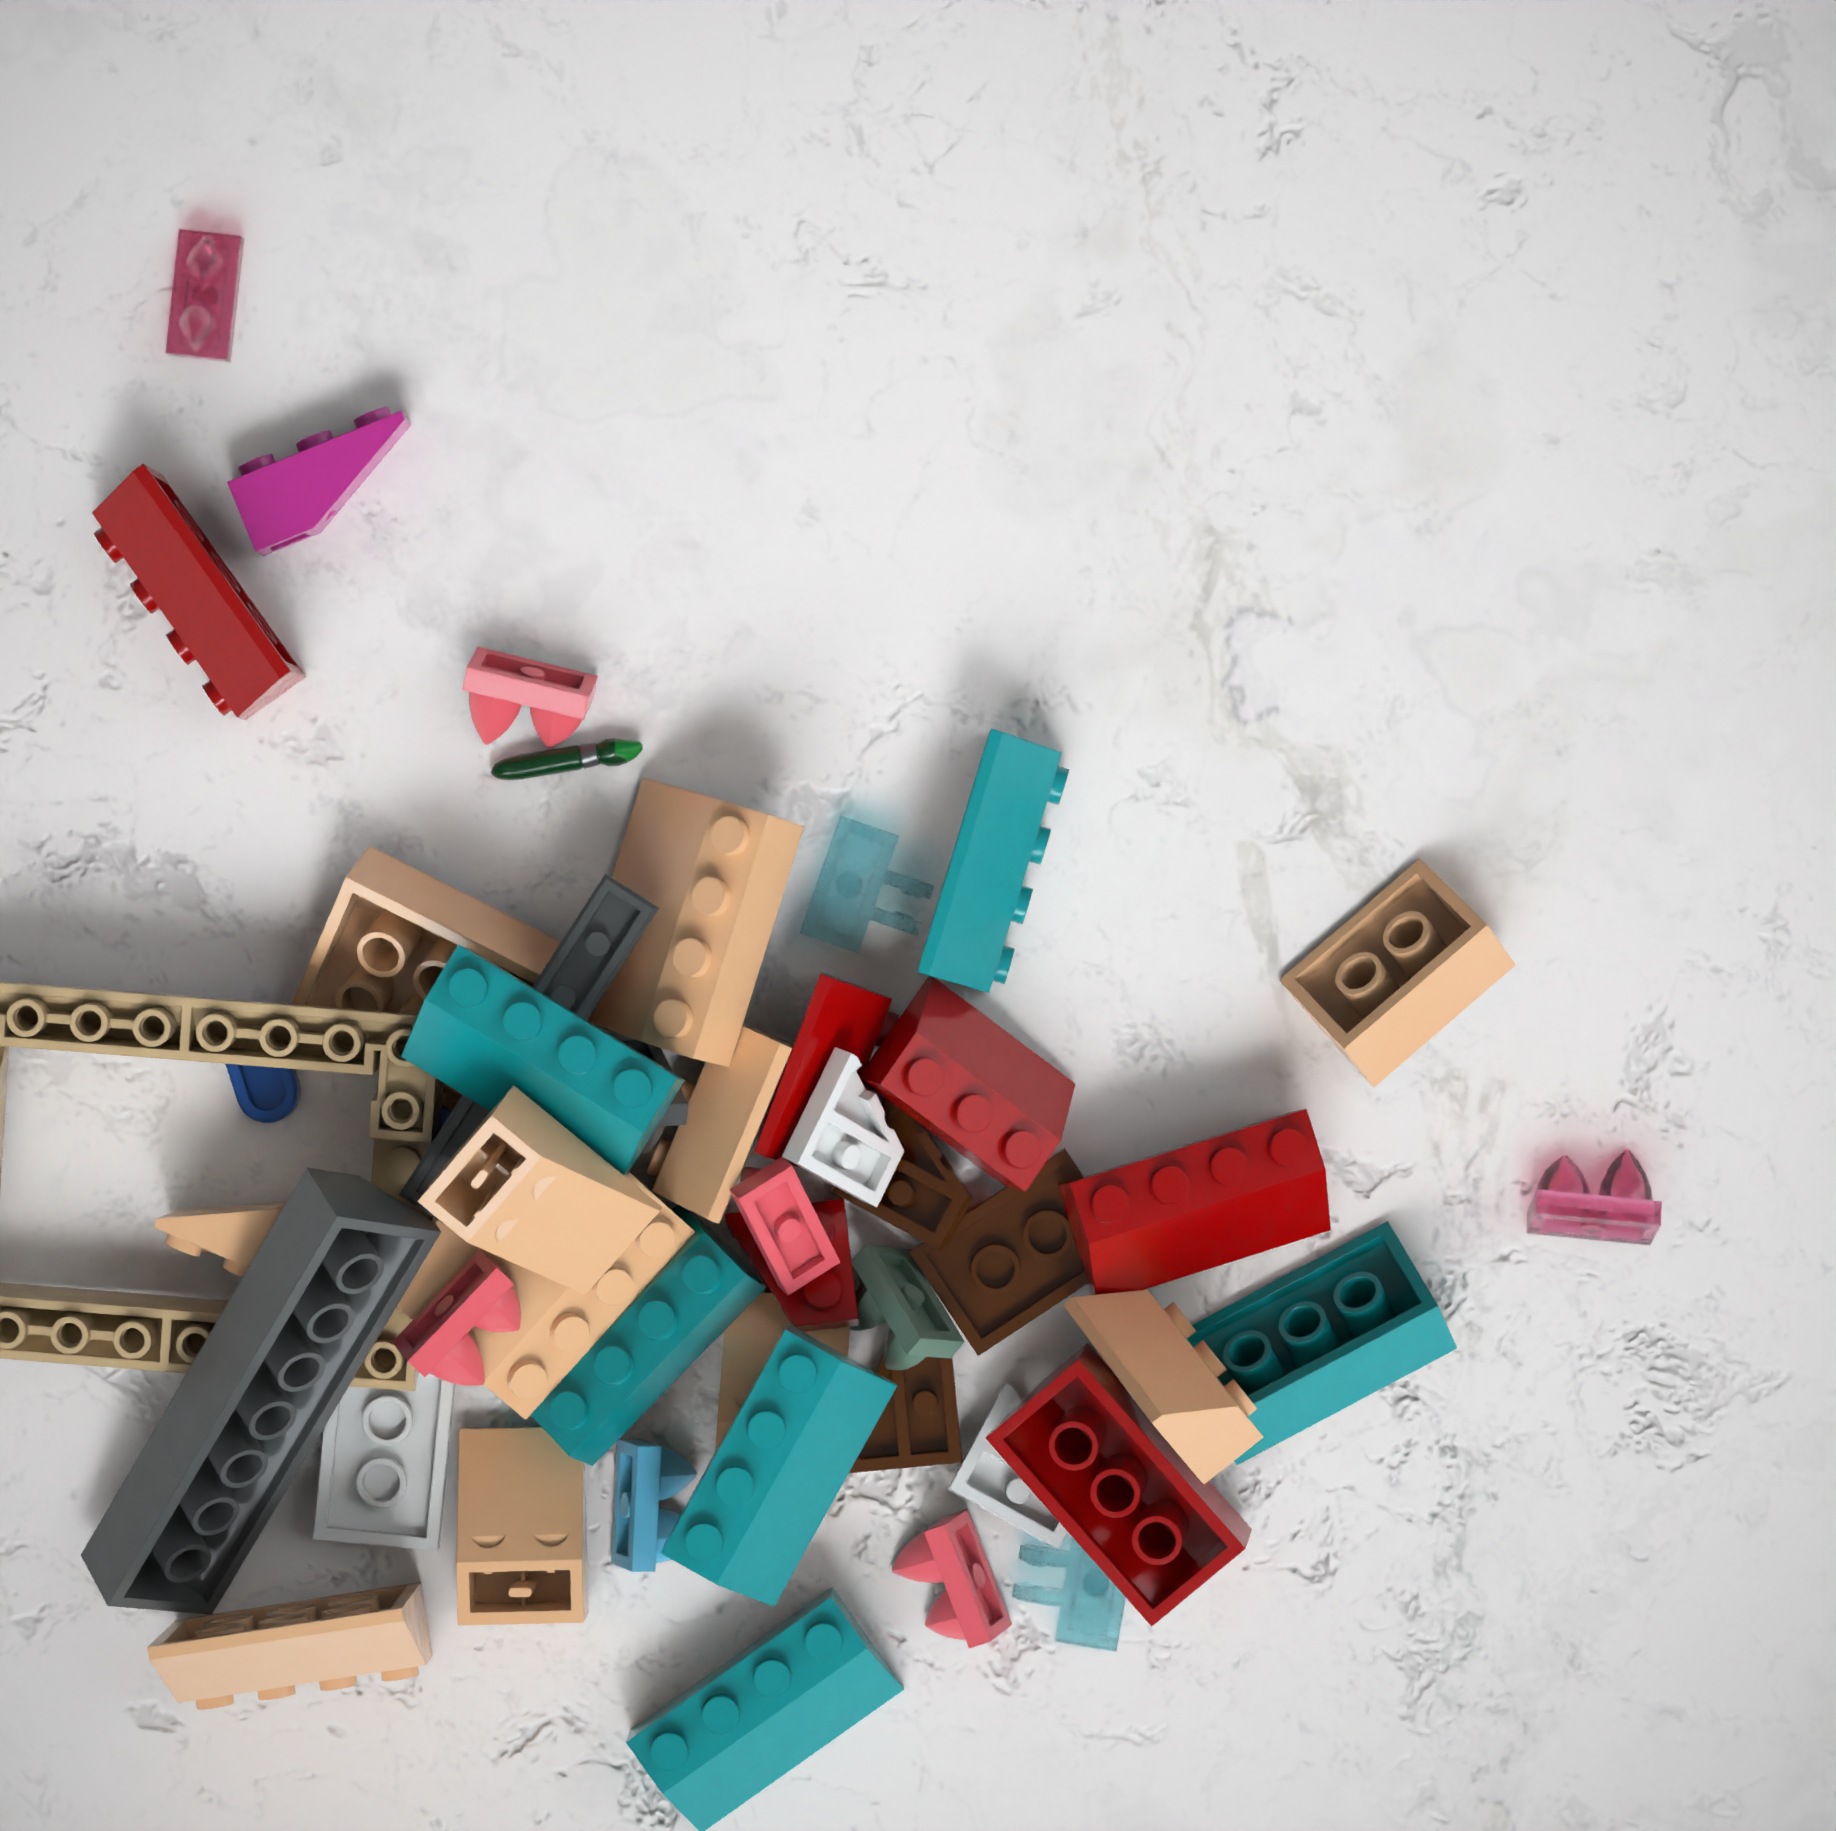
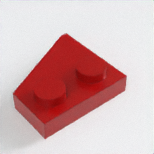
(824, 1301)

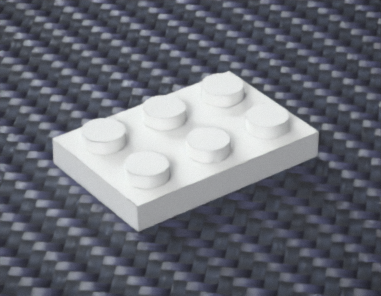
(386, 1466)

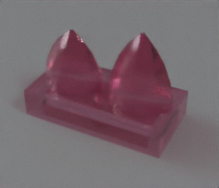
(204, 295)
(1618, 1214)

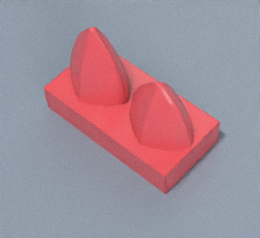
(505, 682)
(784, 1224)
(439, 1335)
(954, 1555)

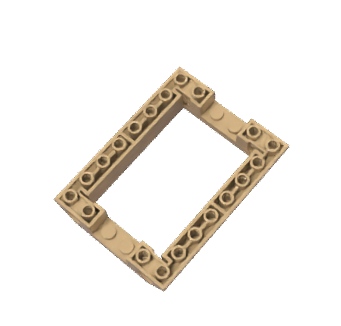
(170, 1330)

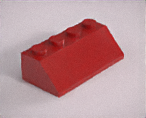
(196, 594)
(1199, 1205)
(1119, 1486)

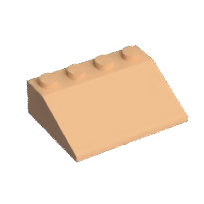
(718, 893)
(396, 935)
(555, 1320)
(294, 1645)

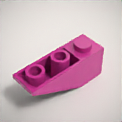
(305, 491)

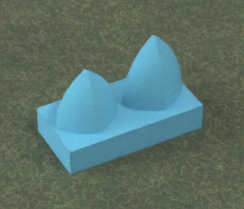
(642, 1479)

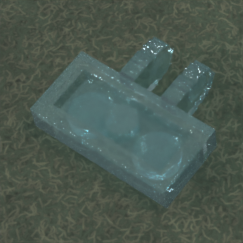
(851, 885)
(1088, 1602)

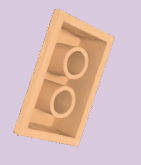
(1398, 972)
(720, 1126)
(1170, 1377)

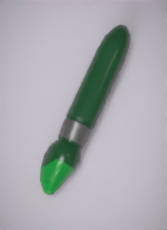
(566, 759)

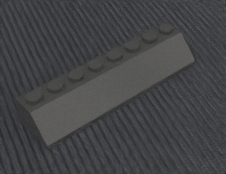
(258, 1394)

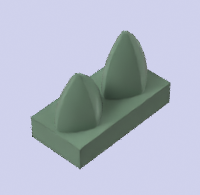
(899, 1293)

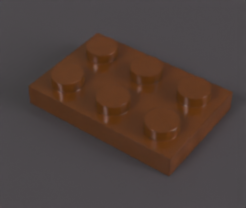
(1008, 1258)

